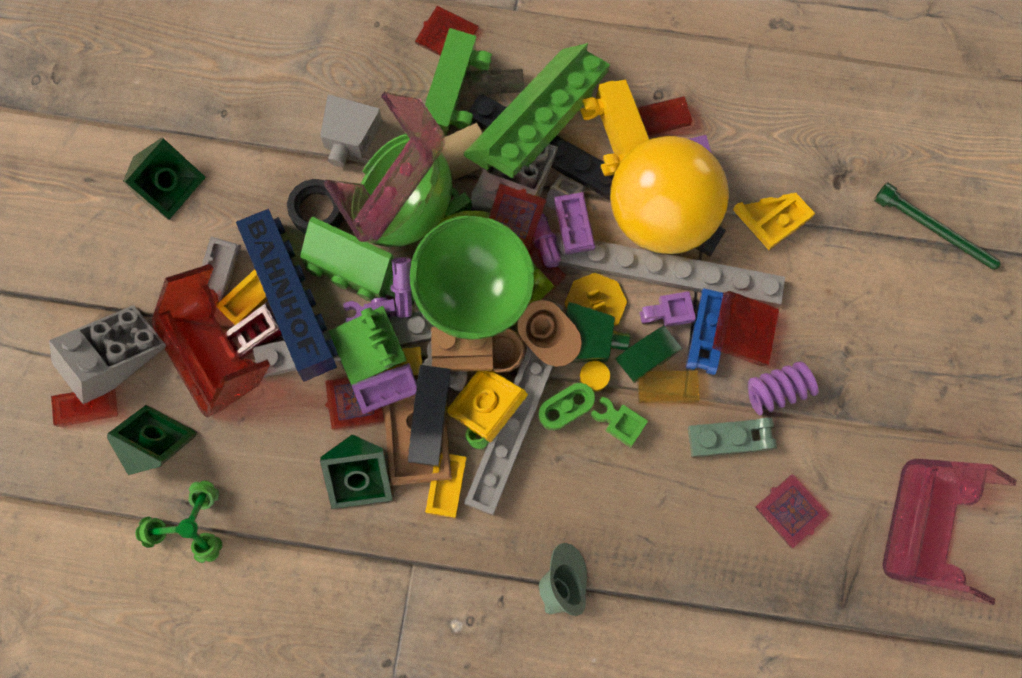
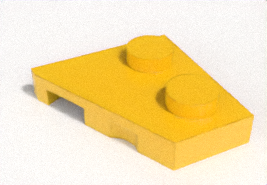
(774, 217)

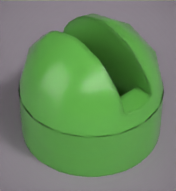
(477, 444)

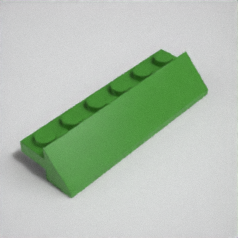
(539, 111)

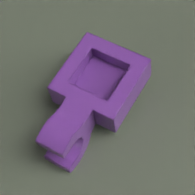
(389, 306)
(673, 309)

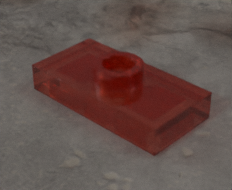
(665, 115)
(69, 410)

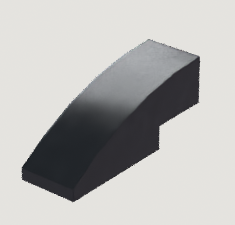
(429, 415)

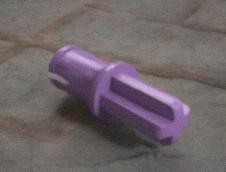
(546, 243)
(401, 286)

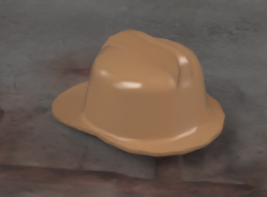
(549, 333)

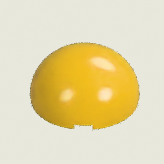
(669, 195)

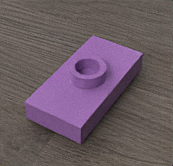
(574, 223)
(385, 388)

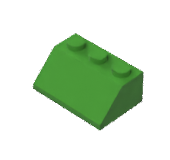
(346, 260)

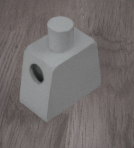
(348, 128)

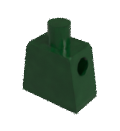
(596, 333)

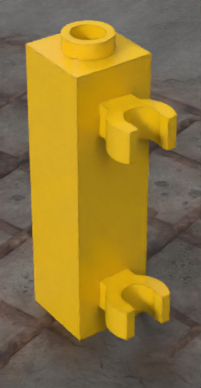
(619, 118)

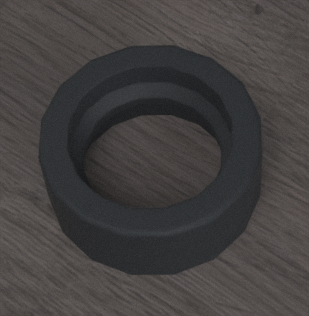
(301, 192)

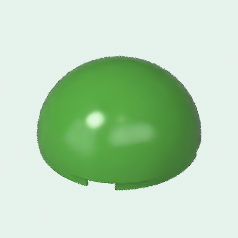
(425, 205)
(471, 277)

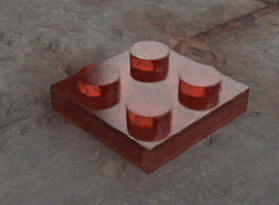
(745, 328)

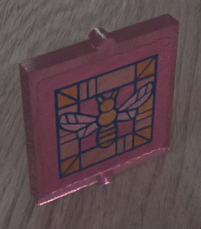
(791, 511)

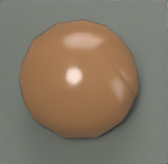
(507, 351)

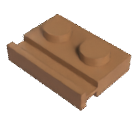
(460, 353)

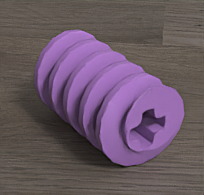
(781, 384)

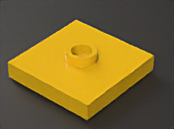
(486, 403)

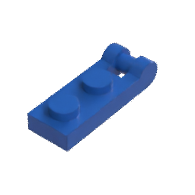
(704, 332)

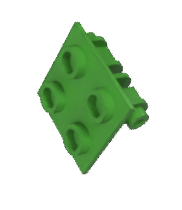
(367, 345)

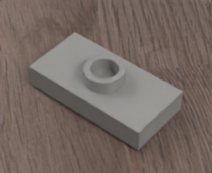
(223, 258)

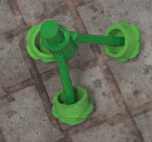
(204, 545)

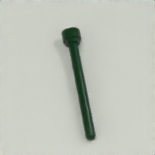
(890, 197)

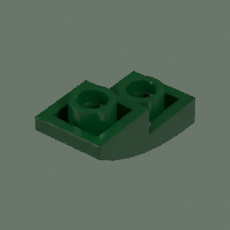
(648, 353)

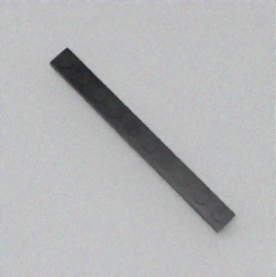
(572, 162)

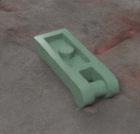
(731, 437)

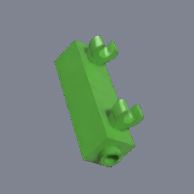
(450, 78)

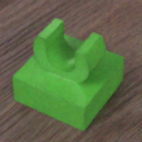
(458, 204)

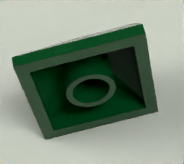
(162, 178)
(148, 440)
(355, 473)

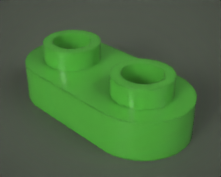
(565, 406)

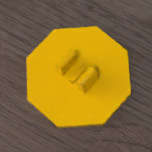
(598, 294)

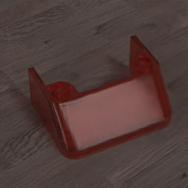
(199, 345)

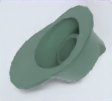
(565, 583)

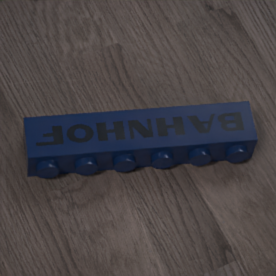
(286, 295)

